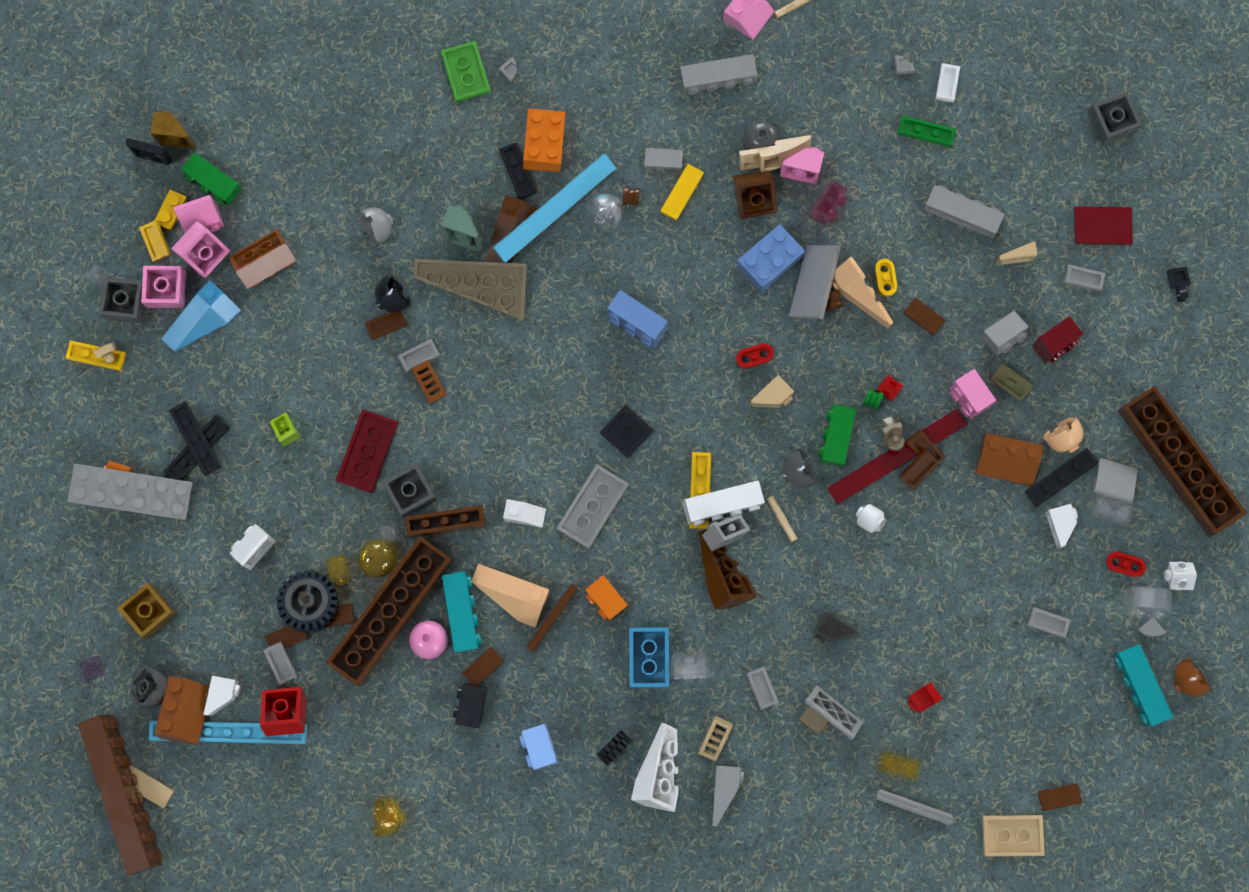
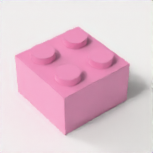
(200, 249)
(163, 287)
(972, 394)

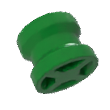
(873, 399)

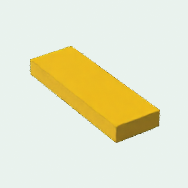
(682, 192)
(84, 354)

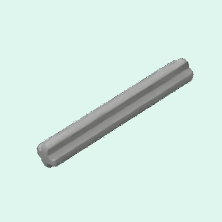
(914, 807)

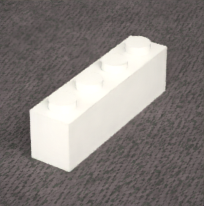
(723, 502)

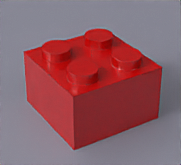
(283, 711)

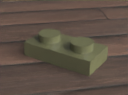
(1011, 382)

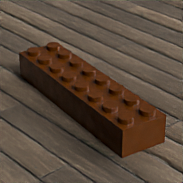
(1182, 462)
(389, 611)
(119, 794)

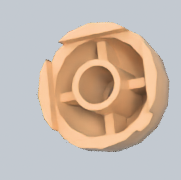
(1065, 436)

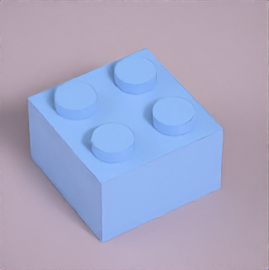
(539, 747)

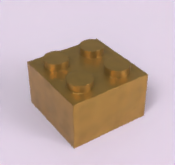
(147, 611)

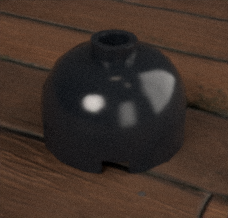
(390, 295)

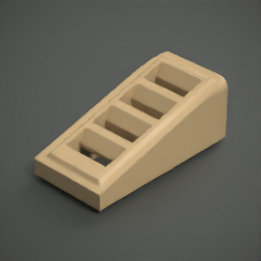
(1022, 254)
(716, 720)

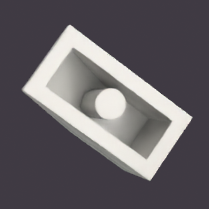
(524, 513)
(1062, 522)
(220, 694)

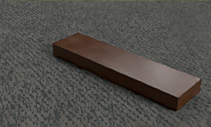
(552, 617)

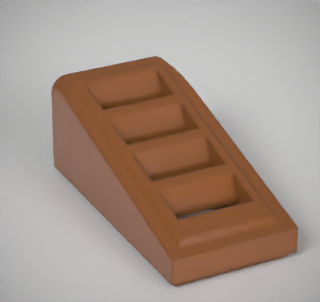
(418, 368)

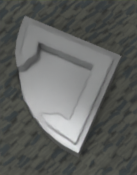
(903, 66)
(509, 70)
(1151, 629)

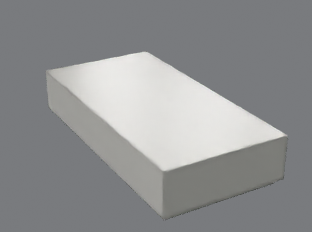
(947, 83)

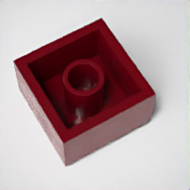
(1059, 338)

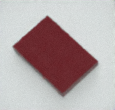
(1103, 225)

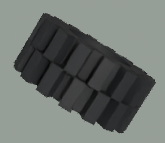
(614, 747)

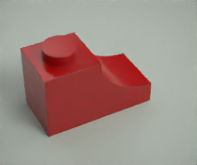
(923, 698)

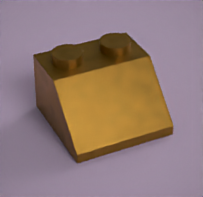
(169, 132)

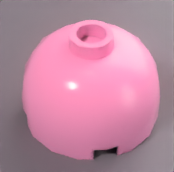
(428, 639)

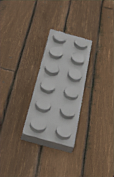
(129, 492)

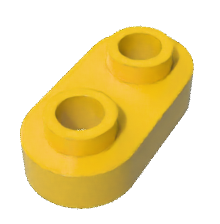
(886, 278)

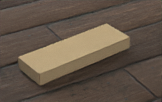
(151, 788)

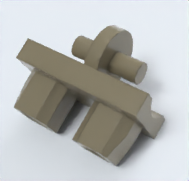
(892, 434)

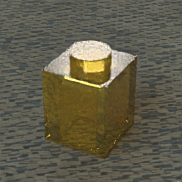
(338, 569)

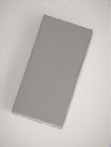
(663, 158)
(1084, 278)
(418, 354)
(1049, 622)
(280, 663)
(762, 688)

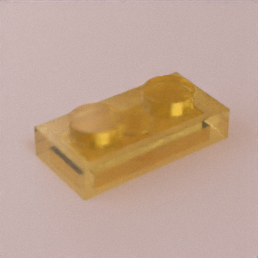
(899, 765)

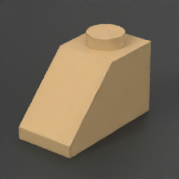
(774, 394)

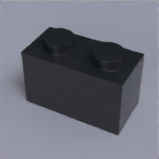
(471, 705)

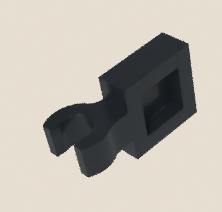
(1179, 280)

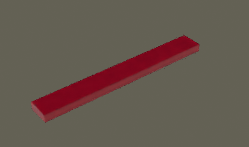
(893, 459)

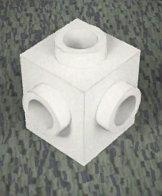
(1180, 575)

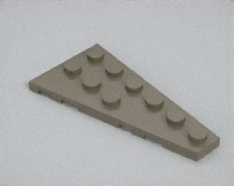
(487, 283)

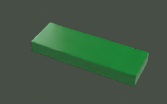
(926, 131)

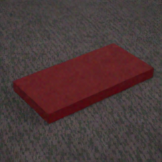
(367, 451)

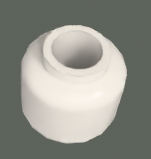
(870, 518)

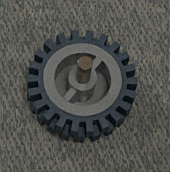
(307, 601)

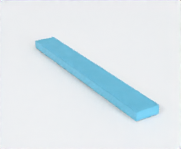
(554, 208)
(237, 734)

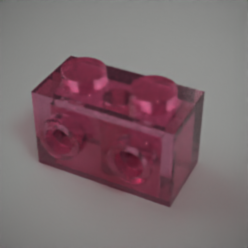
(829, 202)

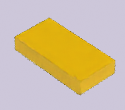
(155, 241)

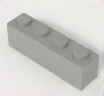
(718, 74)
(964, 211)

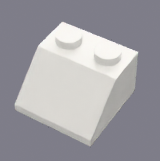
(252, 546)

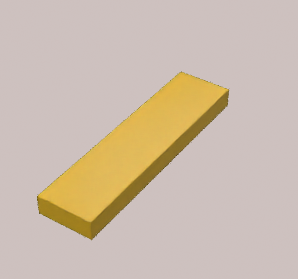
(700, 479)

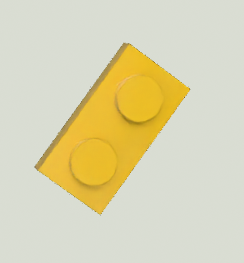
(166, 216)

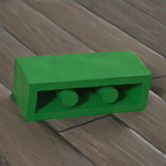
(210, 179)
(837, 435)

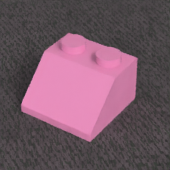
(748, 15)
(803, 165)
(201, 210)

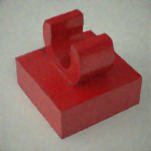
(890, 388)

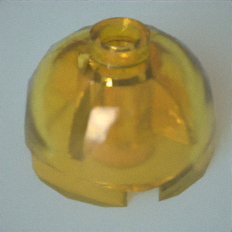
(377, 558)
(387, 816)

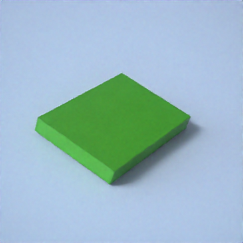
(465, 71)

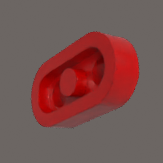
(754, 356)
(1124, 564)

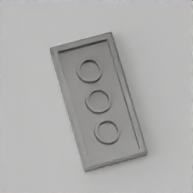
(814, 281)
(592, 506)

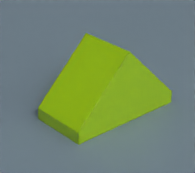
(284, 429)

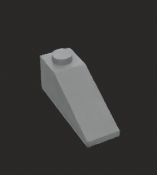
(726, 785)

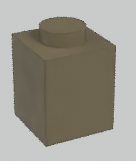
(814, 721)

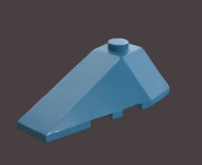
(204, 314)

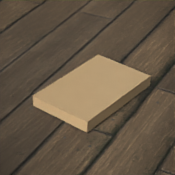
(1013, 835)

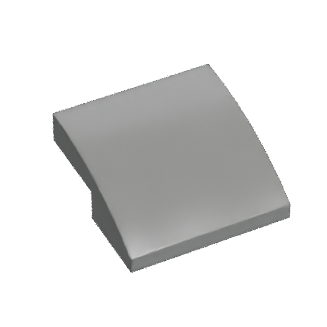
(1115, 480)

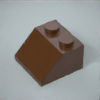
(755, 194)

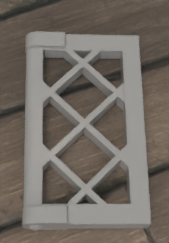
(833, 704)

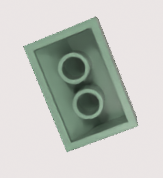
(460, 229)

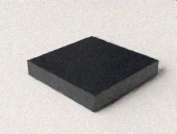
(148, 151)
(626, 431)

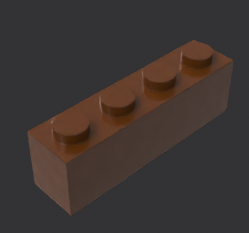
(445, 522)

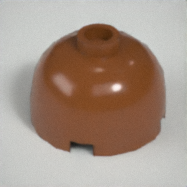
(1190, 679)

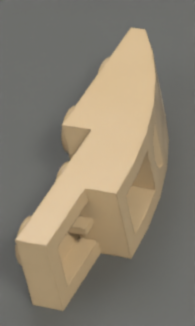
(773, 156)

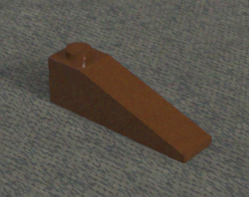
(511, 215)
(723, 580)

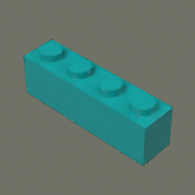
(460, 612)
(1143, 686)

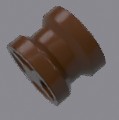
(631, 196)
(833, 301)

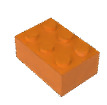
(544, 140)

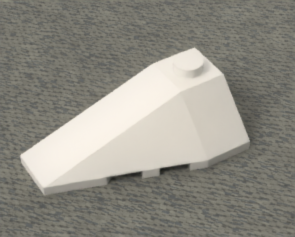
(655, 780)

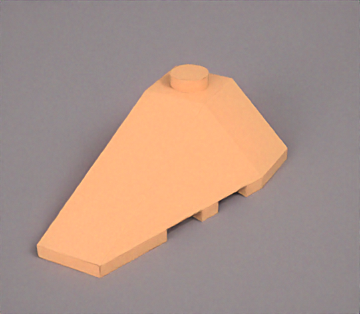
(851, 284)
(516, 596)

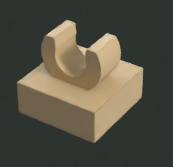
(106, 352)

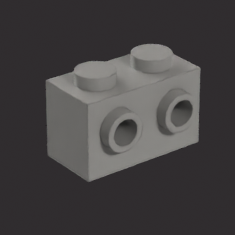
(1006, 333)
(725, 532)

